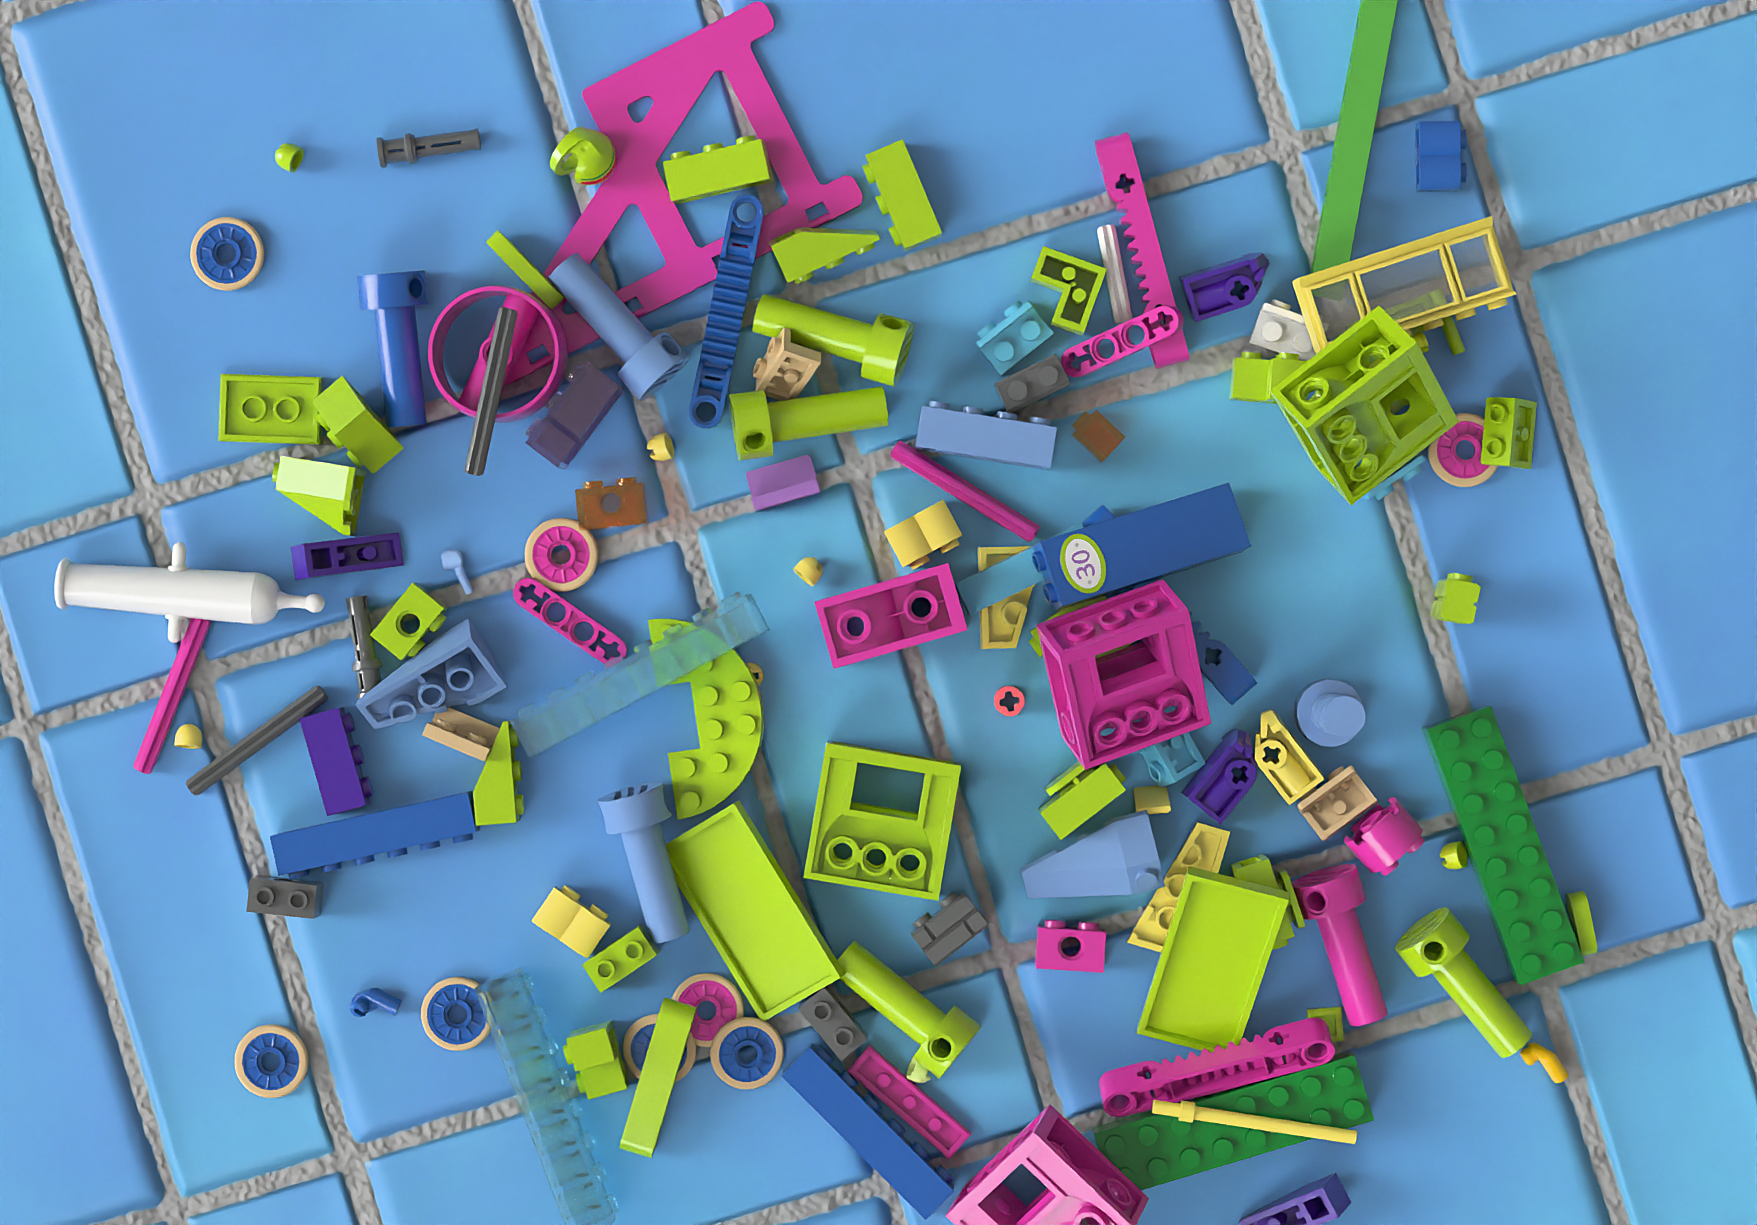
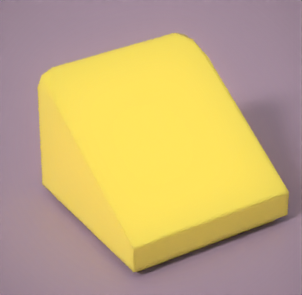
(1152, 799)

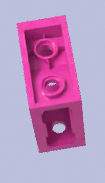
(889, 615)
(1128, 682)
(1074, 1171)

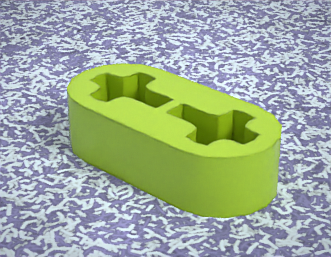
(1581, 922)

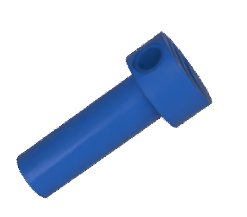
(394, 302)

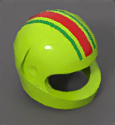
(592, 156)

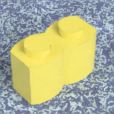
(923, 534)
(572, 921)

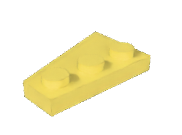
(1004, 620)

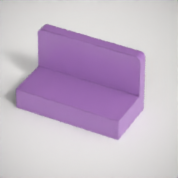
(782, 482)

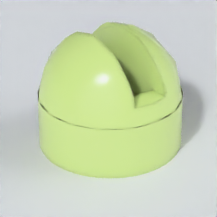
(917, 1072)

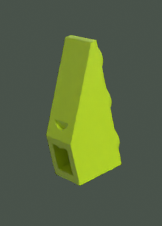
(812, 248)
(497, 790)

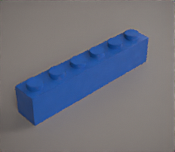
(373, 834)
(868, 1131)

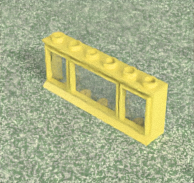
(1410, 282)

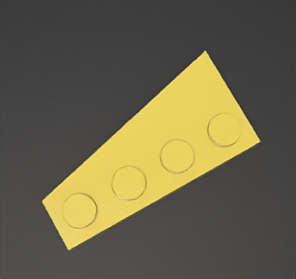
(1201, 850)

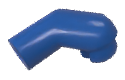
(374, 999)

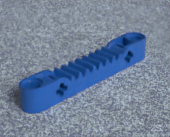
(726, 311)
(1229, 674)

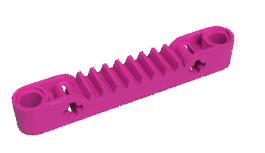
(1116, 162)
(1303, 1044)

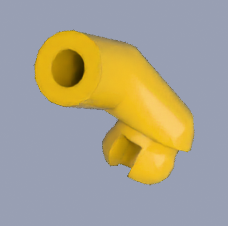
(1547, 1058)

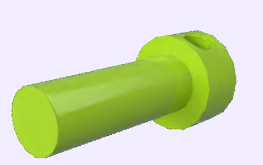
(878, 346)
(761, 423)
(1462, 978)
(909, 1009)

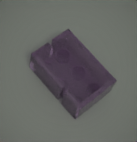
(573, 415)

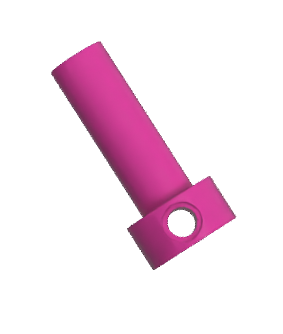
(1331, 899)

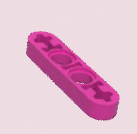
(1120, 337)
(572, 619)

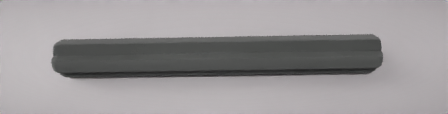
(491, 391)
(256, 740)

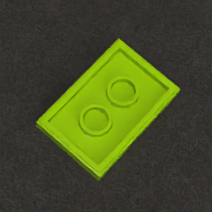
(269, 409)

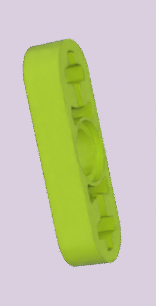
(525, 269)

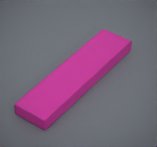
(909, 1101)

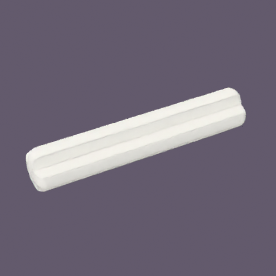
(1114, 274)

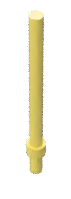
(1187, 1112)

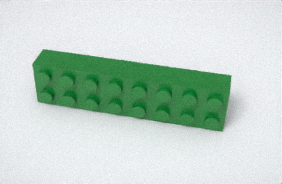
(1502, 845)
(1161, 1149)

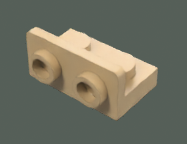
(785, 367)
(462, 733)

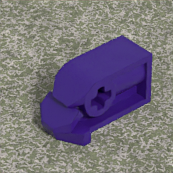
(1209, 289)
(1214, 785)

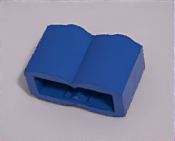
(1438, 156)

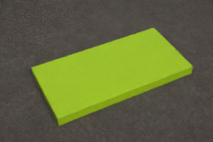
(751, 912)
(1212, 961)

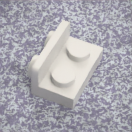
(1282, 331)

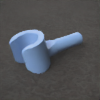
(453, 560)

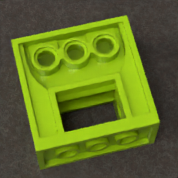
(1356, 405)
(879, 827)

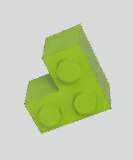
(1076, 281)
(1255, 377)
(355, 426)
(598, 1058)

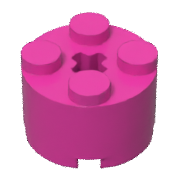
(1384, 837)

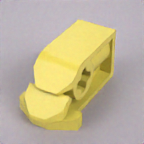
(1294, 769)

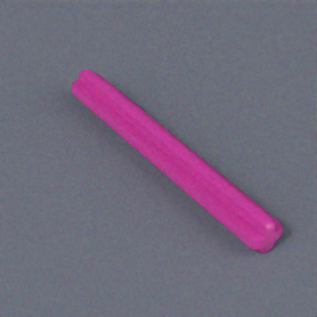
(964, 491)
(171, 695)

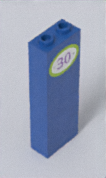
(1140, 547)

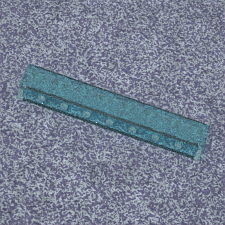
(640, 674)

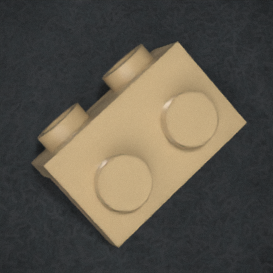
(1336, 802)

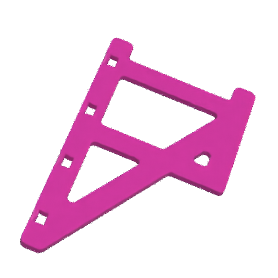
(675, 82)

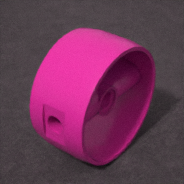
(528, 310)

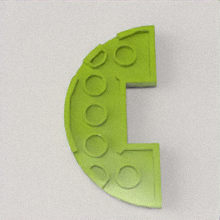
(728, 727)

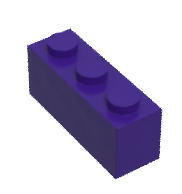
(336, 760)

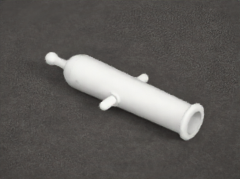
(177, 592)

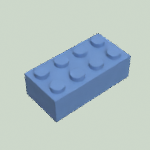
(986, 437)

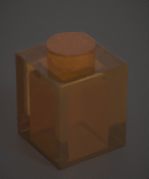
(1097, 435)

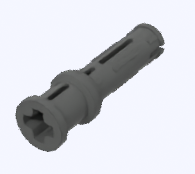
(469, 141)
(367, 664)

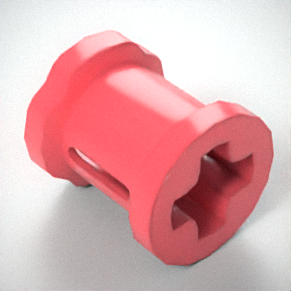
(1000, 694)

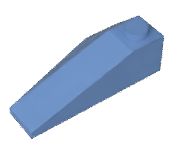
(443, 674)
(1106, 863)

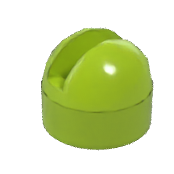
(289, 156)

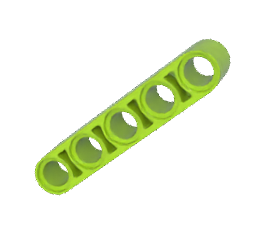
(657, 1077)

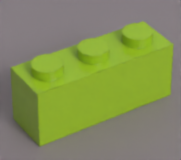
(717, 170)
(901, 196)

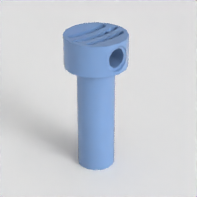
(646, 359)
(1329, 712)
(637, 816)

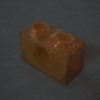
(631, 511)

